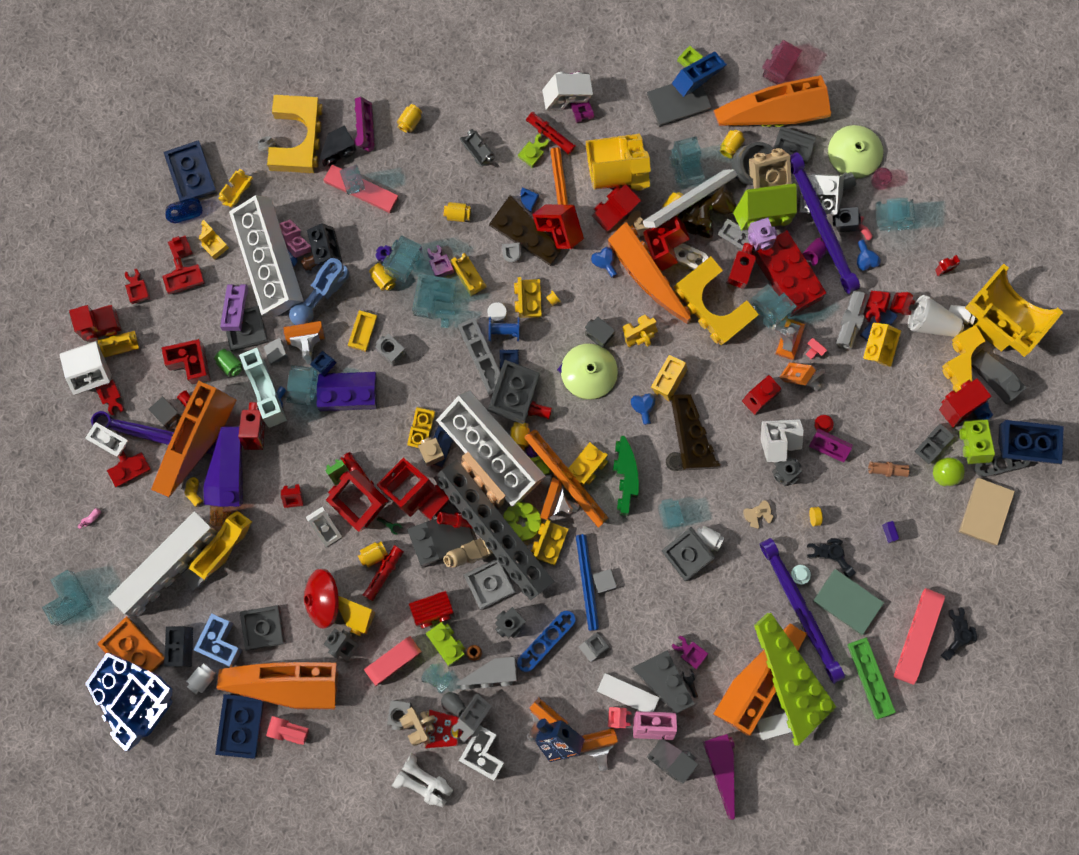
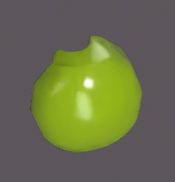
(948, 471)

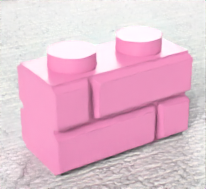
(654, 725)

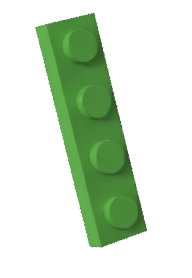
(871, 678)

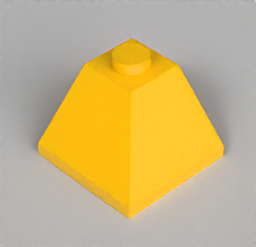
(356, 616)

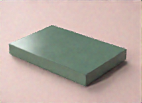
(848, 602)

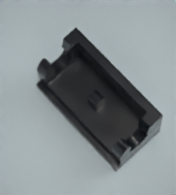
(178, 646)

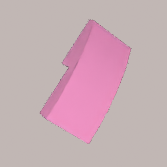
(294, 242)

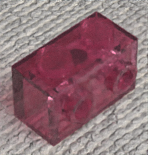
(781, 63)

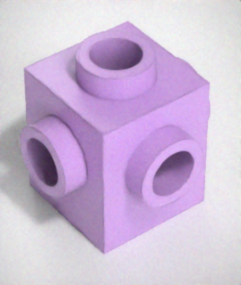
(762, 234)

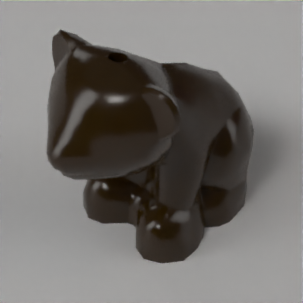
(697, 216)

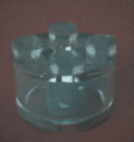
(895, 213)
(301, 385)

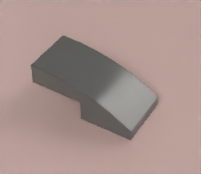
(934, 443)

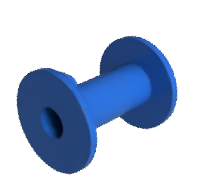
(504, 329)

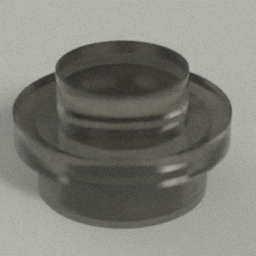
(674, 461)

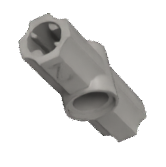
(852, 320)

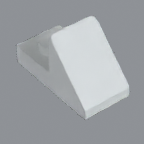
(106, 439)
(324, 526)

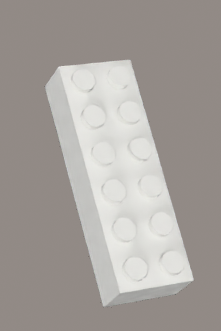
(266, 256)
(491, 447)
(163, 565)

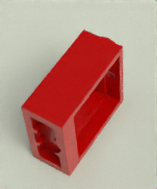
(416, 496)
(378, 499)

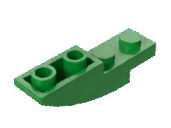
(626, 468)

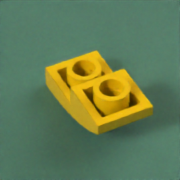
(421, 426)

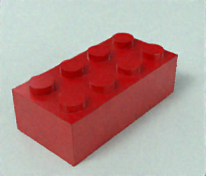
(790, 272)

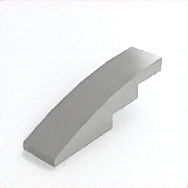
(480, 353)

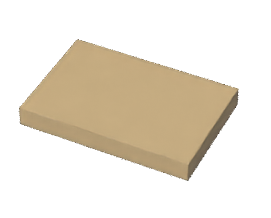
(986, 511)

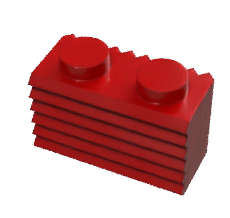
(431, 609)

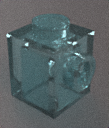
(352, 179)
(670, 514)

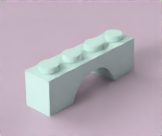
(263, 386)

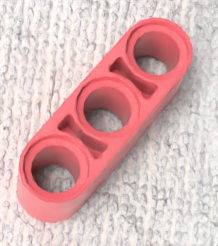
(392, 660)

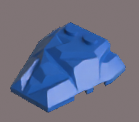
(129, 697)

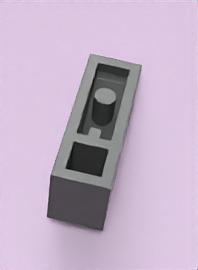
(997, 376)

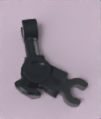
(834, 552)
(961, 633)

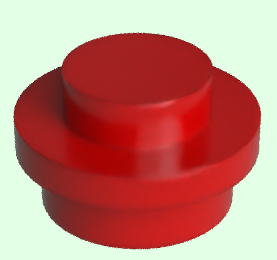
(824, 423)

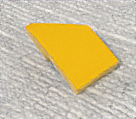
(211, 241)

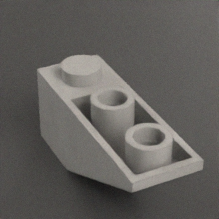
(496, 671)

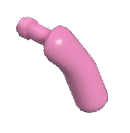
(91, 518)

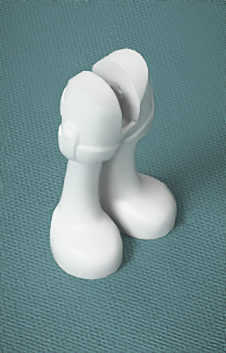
(439, 783)

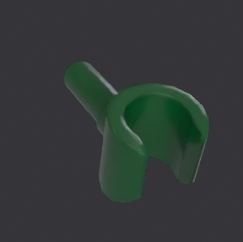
(389, 524)

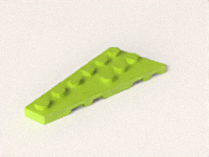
(796, 685)

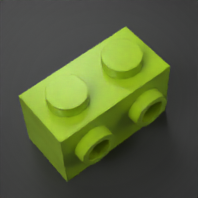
(977, 441)
(445, 644)

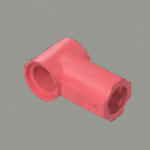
(282, 729)

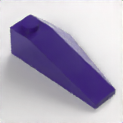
(225, 474)

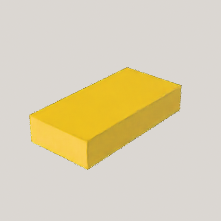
(362, 331)

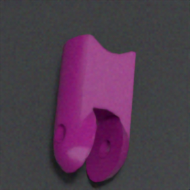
(815, 251)

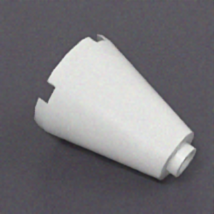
(934, 319)

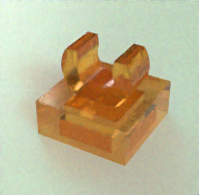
(217, 515)

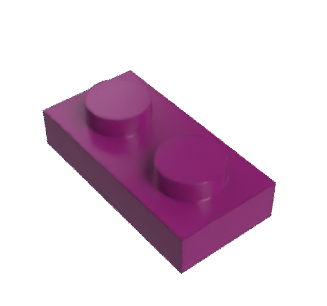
(830, 445)

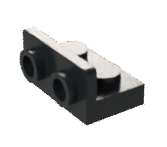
(323, 243)

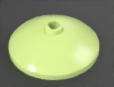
(848, 158)
(588, 383)

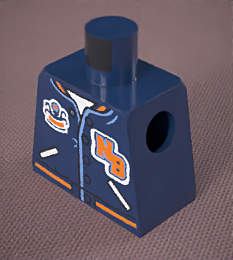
(558, 740)

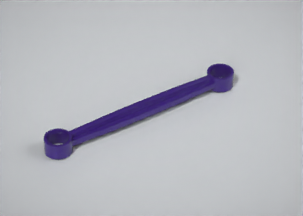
(848, 279)
(139, 430)
(805, 616)

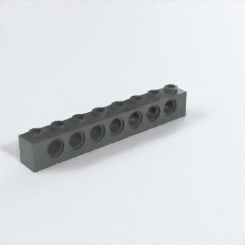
(502, 534)

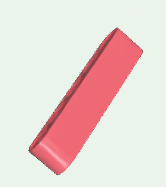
(919, 637)

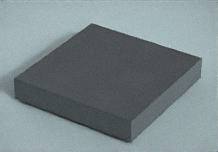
(251, 332)
(688, 554)
(262, 628)

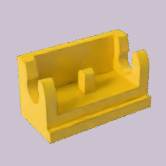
(468, 274)
(669, 377)

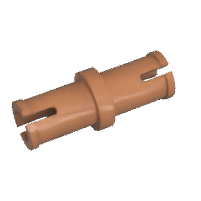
(888, 469)

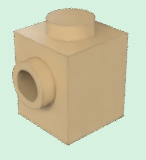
(431, 451)

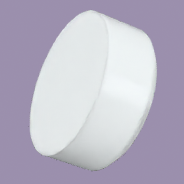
(497, 312)

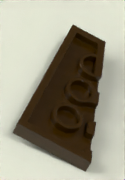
(520, 228)
(692, 439)

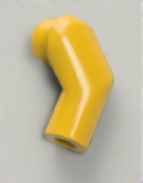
(191, 491)

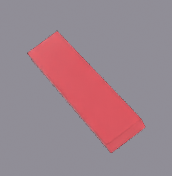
(371, 194)

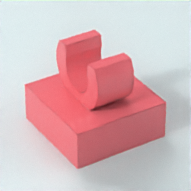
(816, 348)
(617, 717)

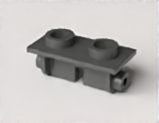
(481, 154)

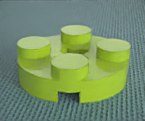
(527, 511)

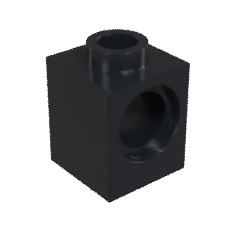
(853, 225)

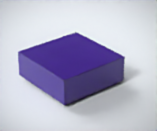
(890, 532)

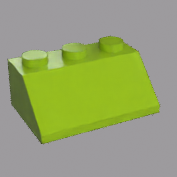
(771, 202)

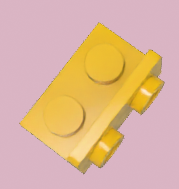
(528, 298)
(882, 344)
(588, 463)
(550, 542)

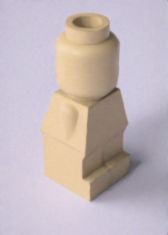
(468, 553)

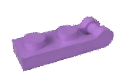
(234, 307)

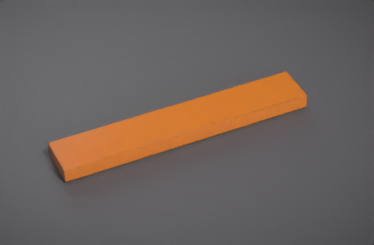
(566, 478)

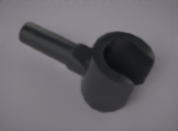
(690, 681)

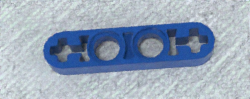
(548, 643)

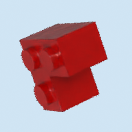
(619, 203)
(562, 222)
(663, 240)
(95, 323)
(190, 356)
(960, 404)

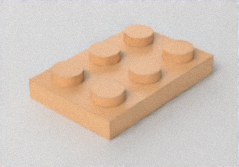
(482, 479)

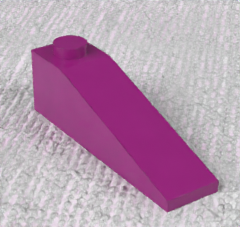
(721, 758)

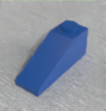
(698, 73)

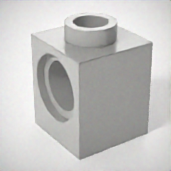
(394, 356)
(395, 706)

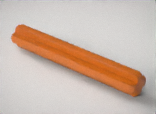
(559, 176)

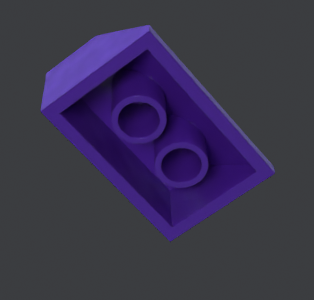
(347, 391)

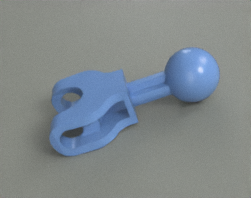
(325, 284)

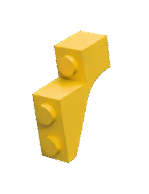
(959, 368)
(220, 547)

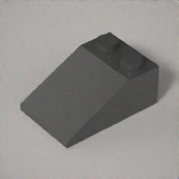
(435, 540)

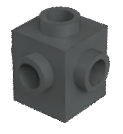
(785, 477)
(512, 616)
(341, 644)

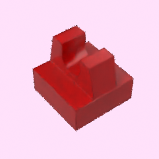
(180, 247)
(902, 302)
(291, 497)

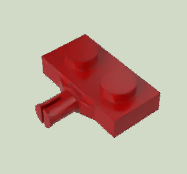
(182, 277)
(128, 468)

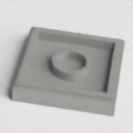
(489, 583)

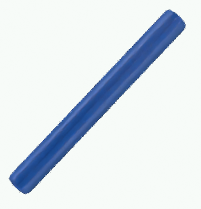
(587, 582)

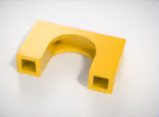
(302, 157)
(691, 290)

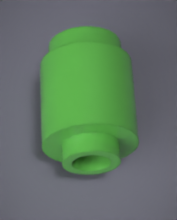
(228, 363)

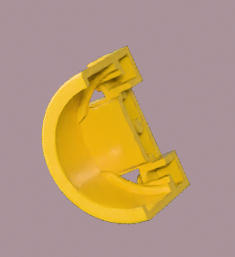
(610, 168)
(1007, 317)

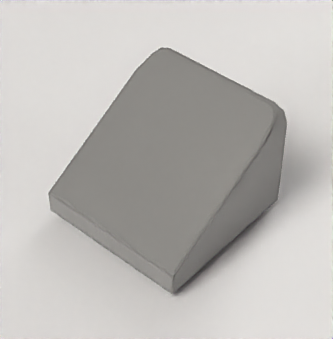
(275, 351)
(193, 579)
(593, 647)

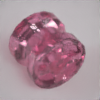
(883, 175)

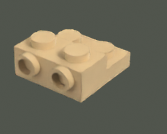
(770, 169)

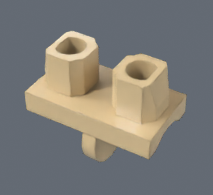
(420, 735)

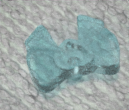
(434, 679)

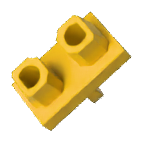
(641, 333)

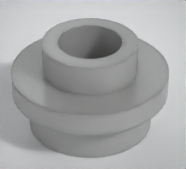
(266, 142)

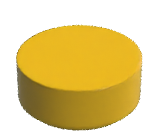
(816, 516)

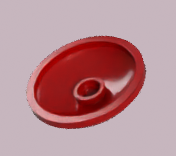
(321, 598)

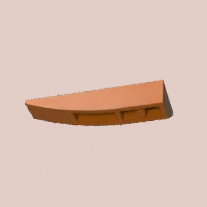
(779, 104)
(645, 272)
(194, 435)
(286, 684)
(752, 690)

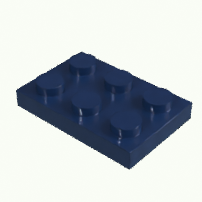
(190, 171)
(239, 726)

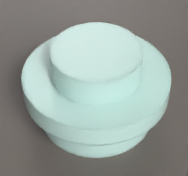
(800, 574)

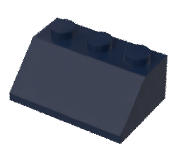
(1031, 441)

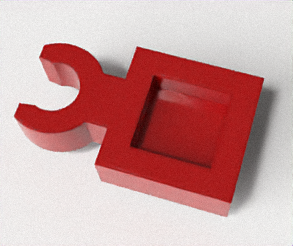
(947, 265)
(136, 289)
(877, 303)
(109, 394)

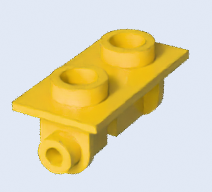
(231, 195)
(118, 344)

